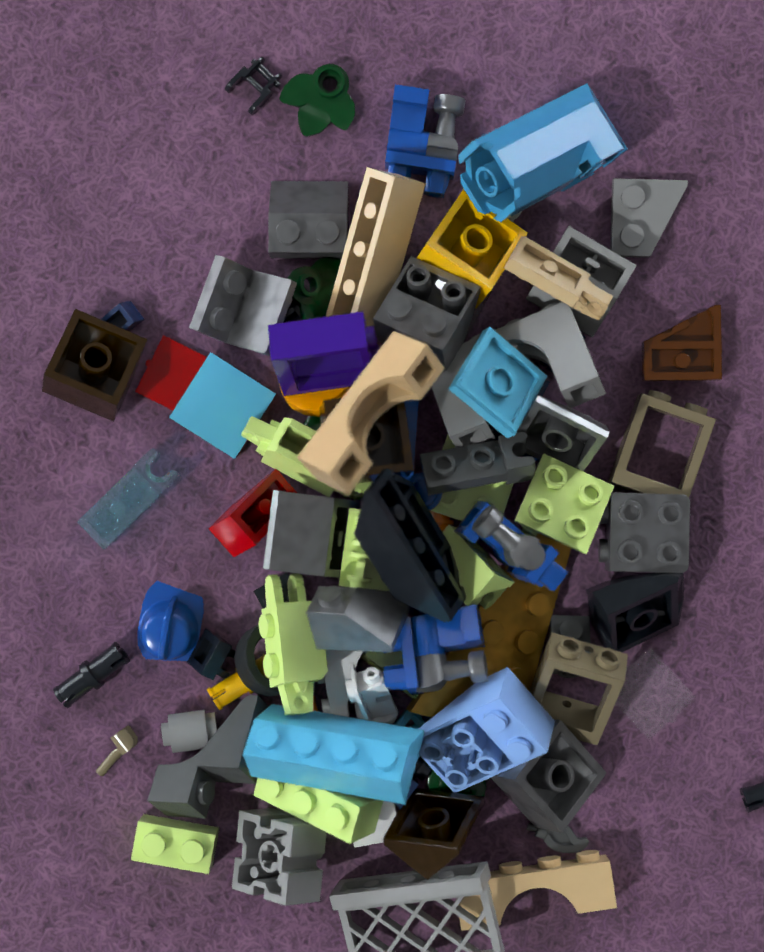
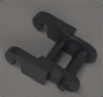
(265, 92)

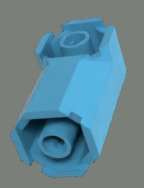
(539, 154)

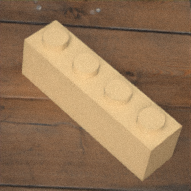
(375, 243)

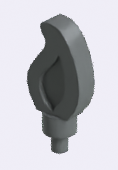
(561, 842)

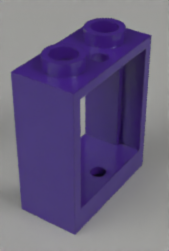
(321, 352)

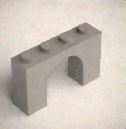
(546, 336)

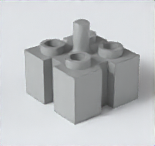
(278, 857)

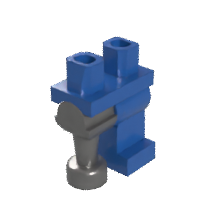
(419, 151)
(522, 553)
(424, 650)

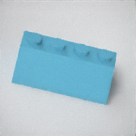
(334, 753)

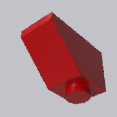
(248, 518)

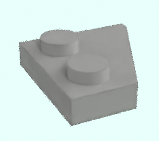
(641, 213)

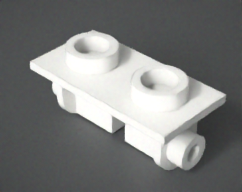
(371, 695)

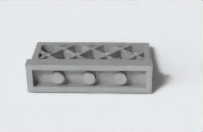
(411, 888)

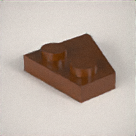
(686, 350)

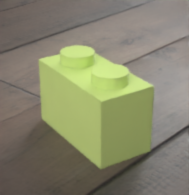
(175, 843)

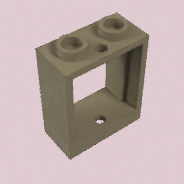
(661, 403)
(602, 664)

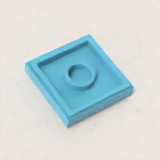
(498, 382)
(221, 404)

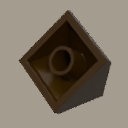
(432, 828)

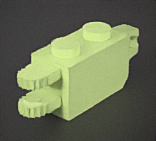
(282, 444)
(291, 653)

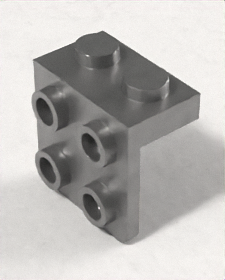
(646, 533)

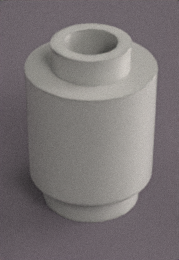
(188, 730)

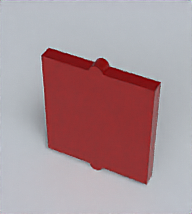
(169, 373)

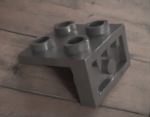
(241, 304)

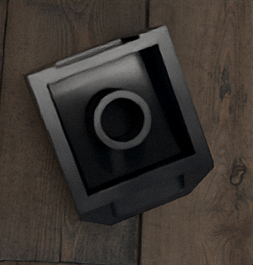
(635, 608)

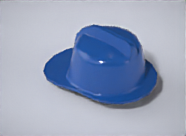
(169, 623)

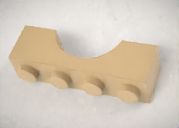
(396, 374)
(583, 881)

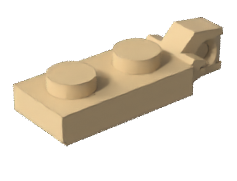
(558, 278)

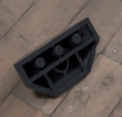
(409, 547)

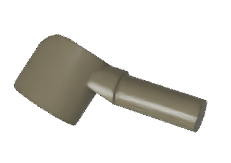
(124, 741)

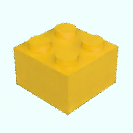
(472, 244)

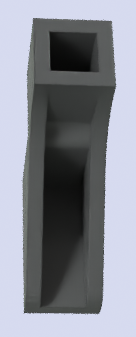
(189, 786)

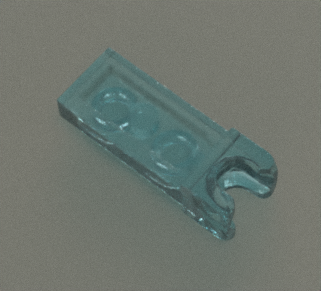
(127, 500)

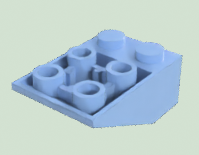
(486, 732)

